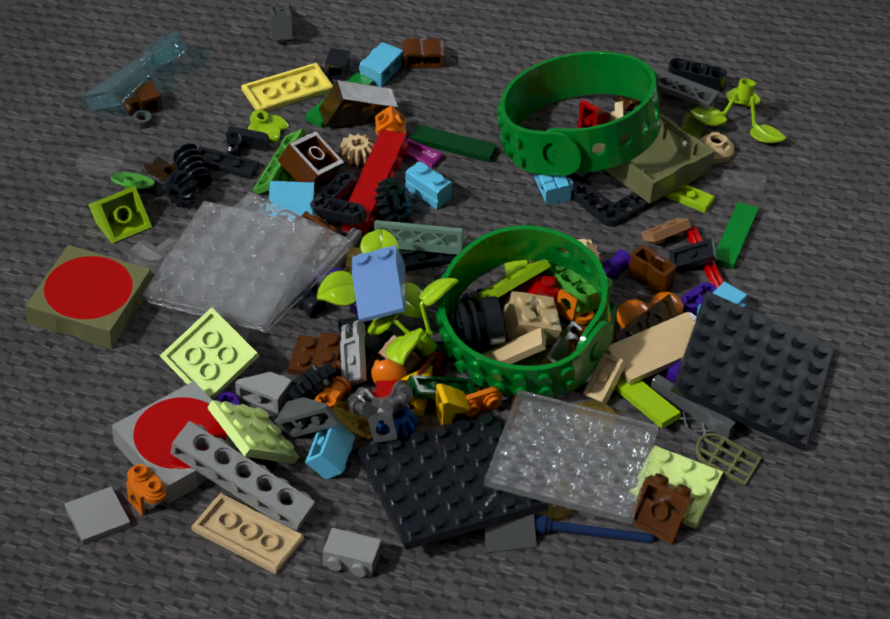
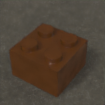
(310, 160)

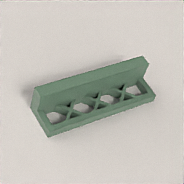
(425, 237)

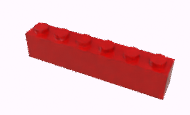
(381, 164)

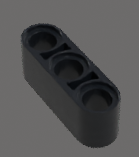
(701, 73)

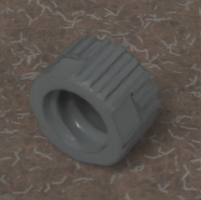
(142, 114)

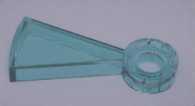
(122, 83)

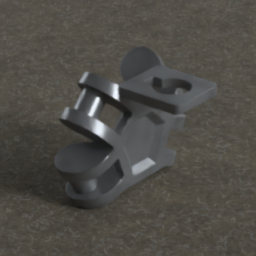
(374, 409)

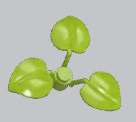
(744, 95)
(339, 285)
(420, 339)

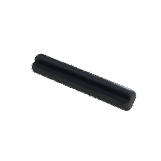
(385, 337)

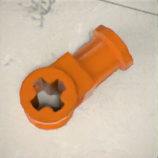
(335, 392)

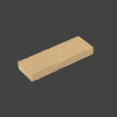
(519, 348)

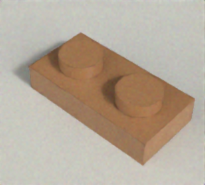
(671, 228)

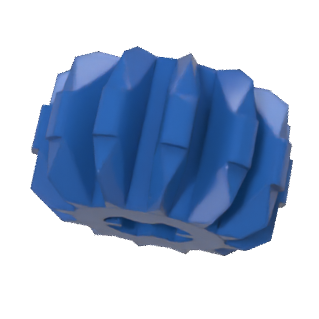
(404, 420)

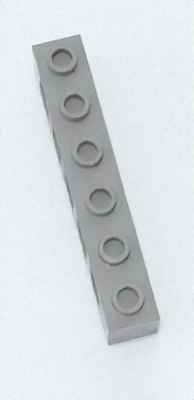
(247, 489)

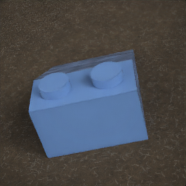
(379, 283)

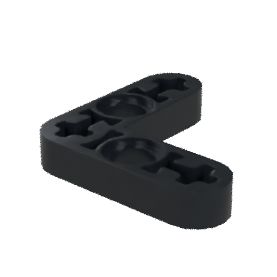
(331, 204)
(608, 209)

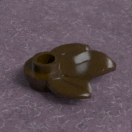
(160, 168)

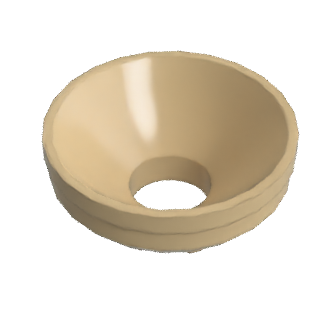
(723, 151)

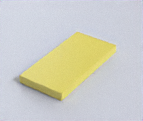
(287, 88)

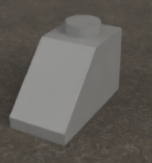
(265, 390)

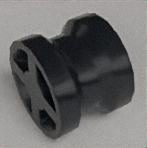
(311, 304)

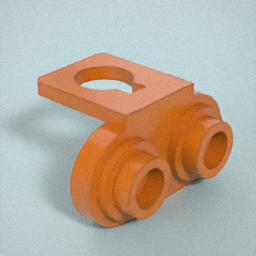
(570, 312)
(483, 400)
(145, 487)

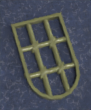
(714, 457)

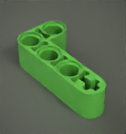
(576, 286)

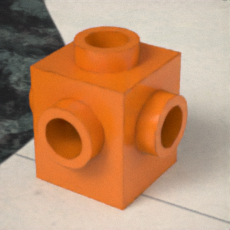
(390, 120)

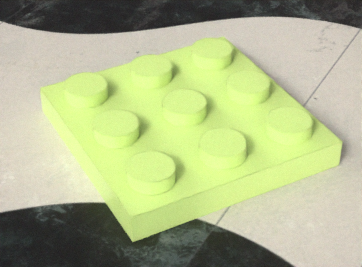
(210, 354)
(253, 432)
(684, 471)

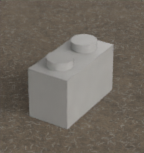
(351, 552)

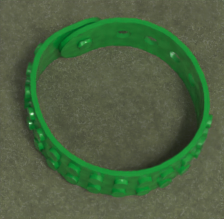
(570, 149)
(519, 244)

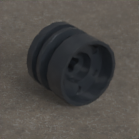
(479, 323)

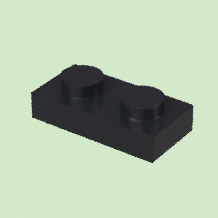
(693, 255)

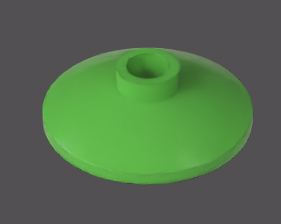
(129, 180)

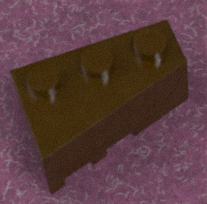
(354, 103)

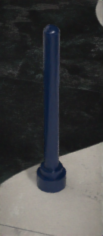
(544, 524)

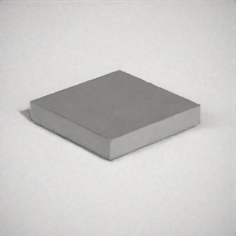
(97, 515)

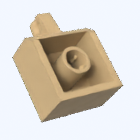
(530, 312)

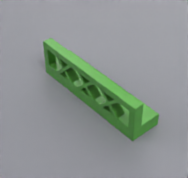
(274, 170)

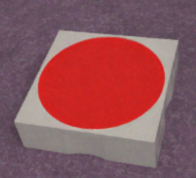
(149, 435)

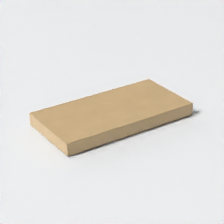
(653, 348)
(248, 533)

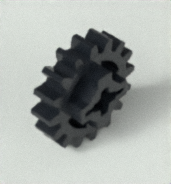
(393, 200)
(312, 381)

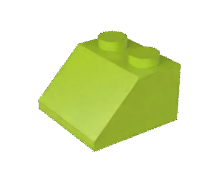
(120, 214)

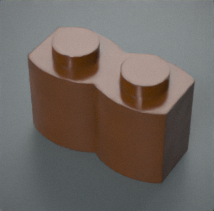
(423, 53)
(652, 269)

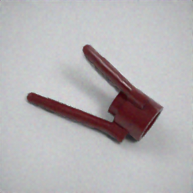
(437, 361)

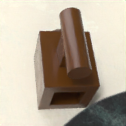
(144, 98)

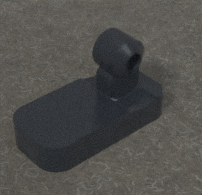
(246, 138)

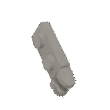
(353, 353)

